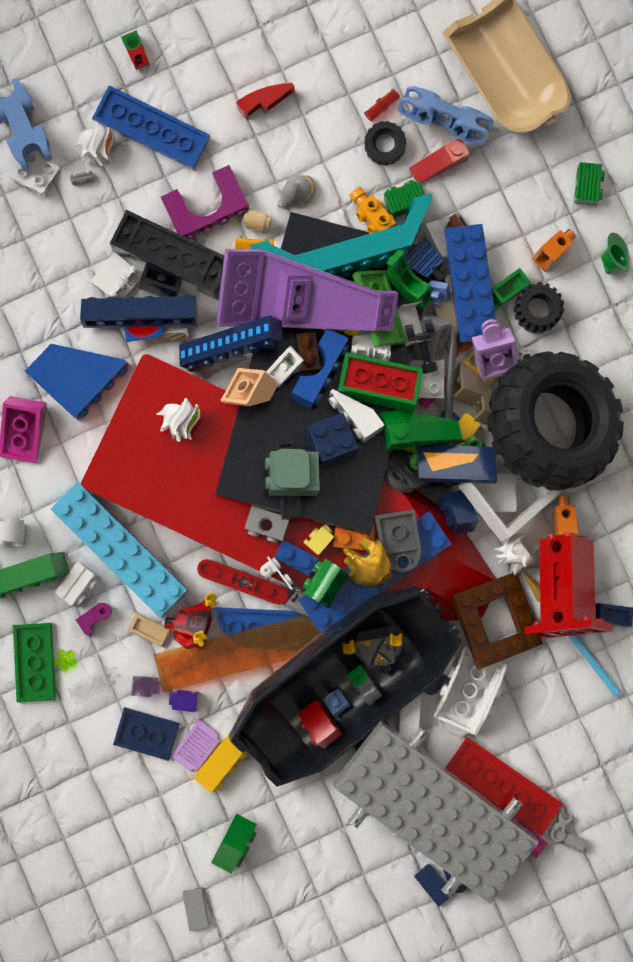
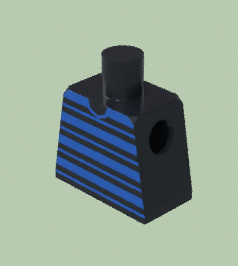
(426, 262)

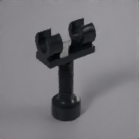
(428, 365)

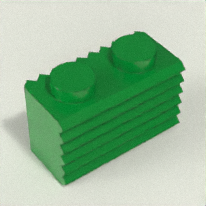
(588, 183)
(400, 198)

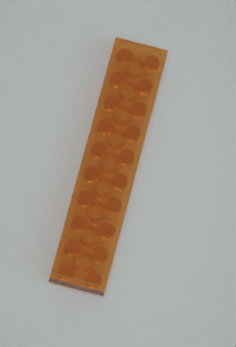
(236, 652)

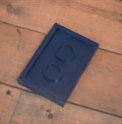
(146, 733)

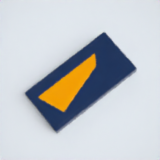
(456, 464)

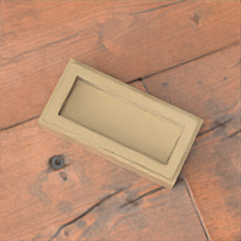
(149, 630)

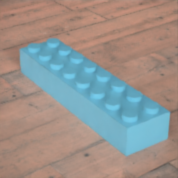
(119, 550)

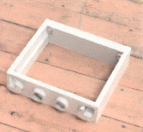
(492, 519)

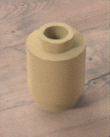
(257, 220)

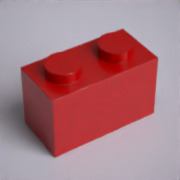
(319, 724)

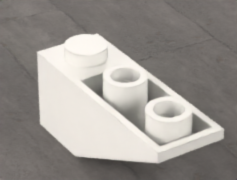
(359, 417)

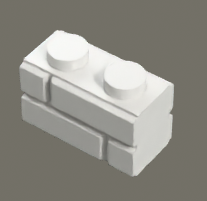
(76, 584)

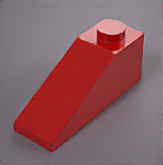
(440, 161)

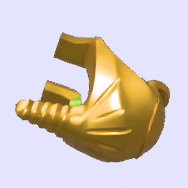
(370, 570)

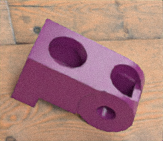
(99, 612)

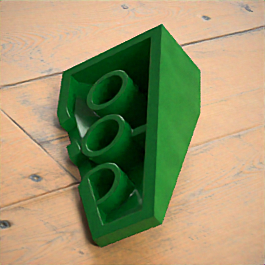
(410, 429)

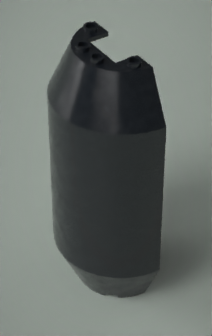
(270, 718)

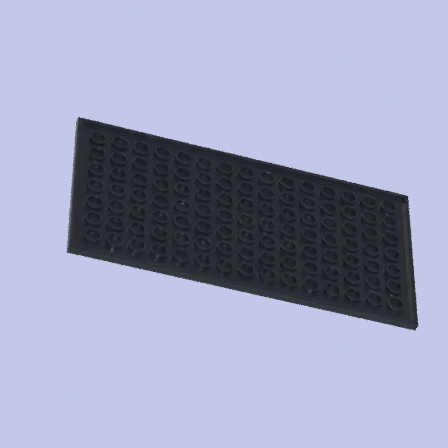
(347, 487)

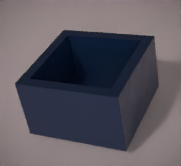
(331, 440)

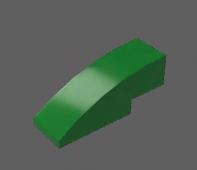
(509, 288)

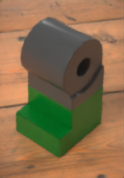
(365, 684)

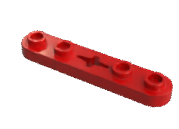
(224, 575)

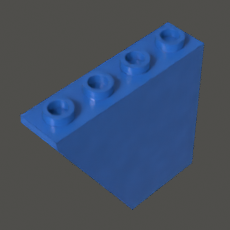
(75, 376)

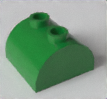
(325, 583)

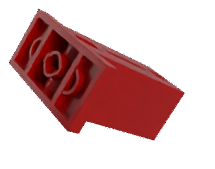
(567, 588)

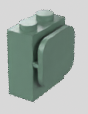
(292, 473)

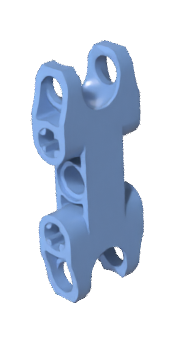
(430, 109)
(25, 138)

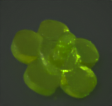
(65, 659)

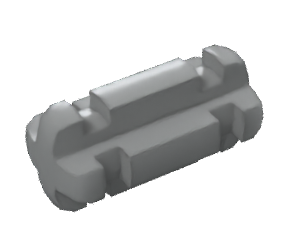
(81, 178)

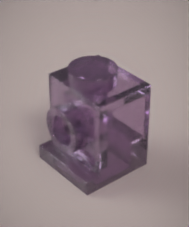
(145, 686)

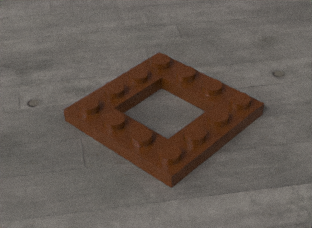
(466, 606)

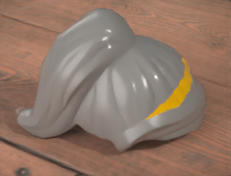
(297, 190)

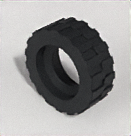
(385, 157)

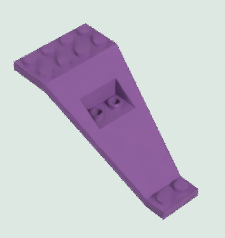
(265, 284)

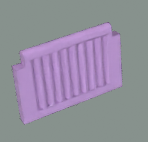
(196, 746)

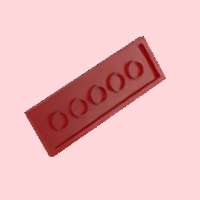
(502, 783)

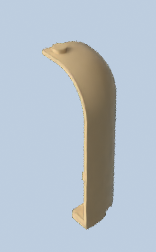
(510, 66)

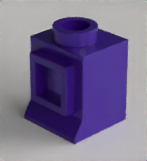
(183, 700)

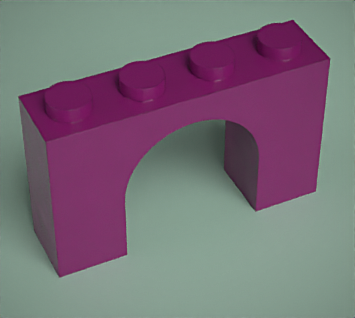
(232, 205)

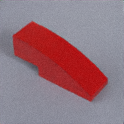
(264, 98)

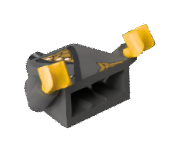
(376, 647)

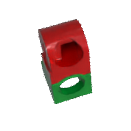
(135, 49)

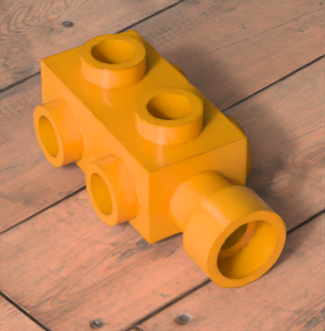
(371, 211)

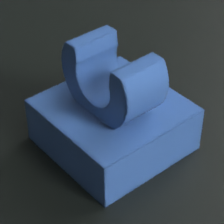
(440, 292)
(336, 702)

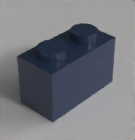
(458, 512)

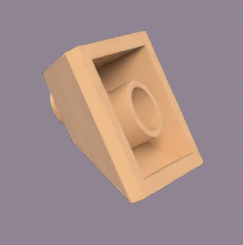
(249, 387)

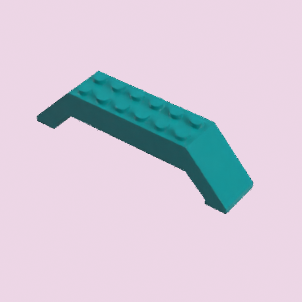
(364, 251)

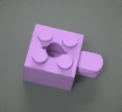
(494, 350)

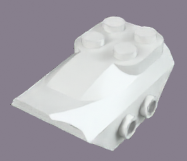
(468, 695)

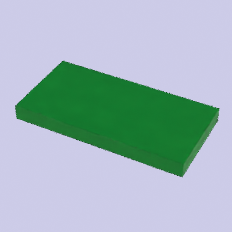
(34, 662)

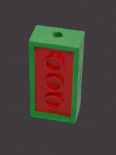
(380, 382)

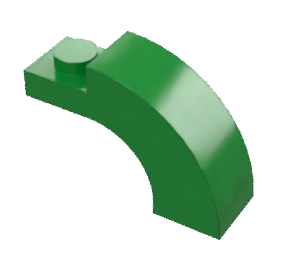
(406, 281)

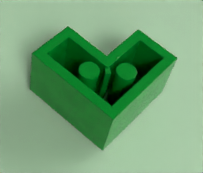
(234, 844)

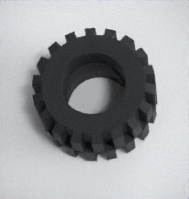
(547, 294)

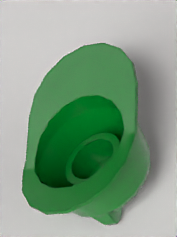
(616, 255)

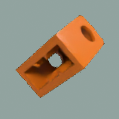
(554, 249)
(561, 524)

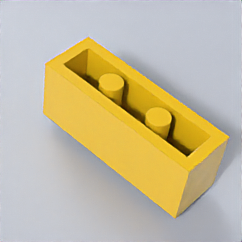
(219, 765)

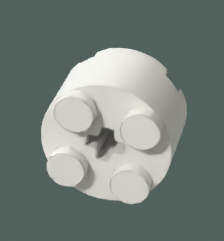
(12, 532)

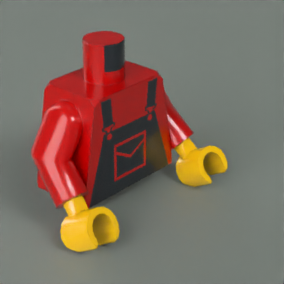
(193, 623)

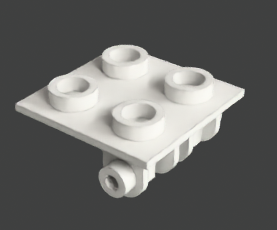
(37, 176)
(116, 277)
(363, 346)
(431, 383)
(273, 566)

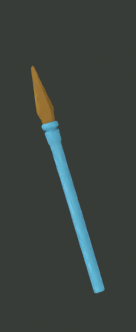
(535, 587)

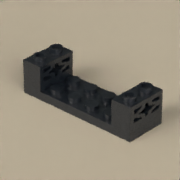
(169, 252)

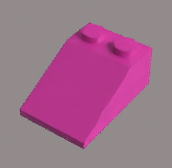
(22, 428)

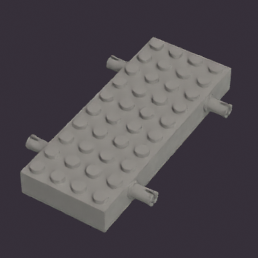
(435, 812)

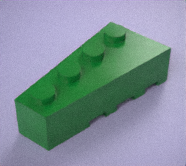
(32, 573)

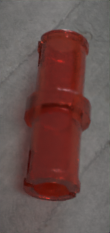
(381, 105)

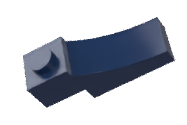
(614, 614)

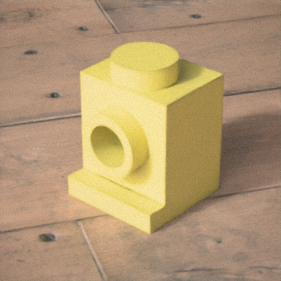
(319, 539)

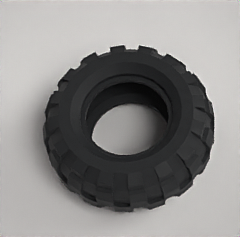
(593, 408)

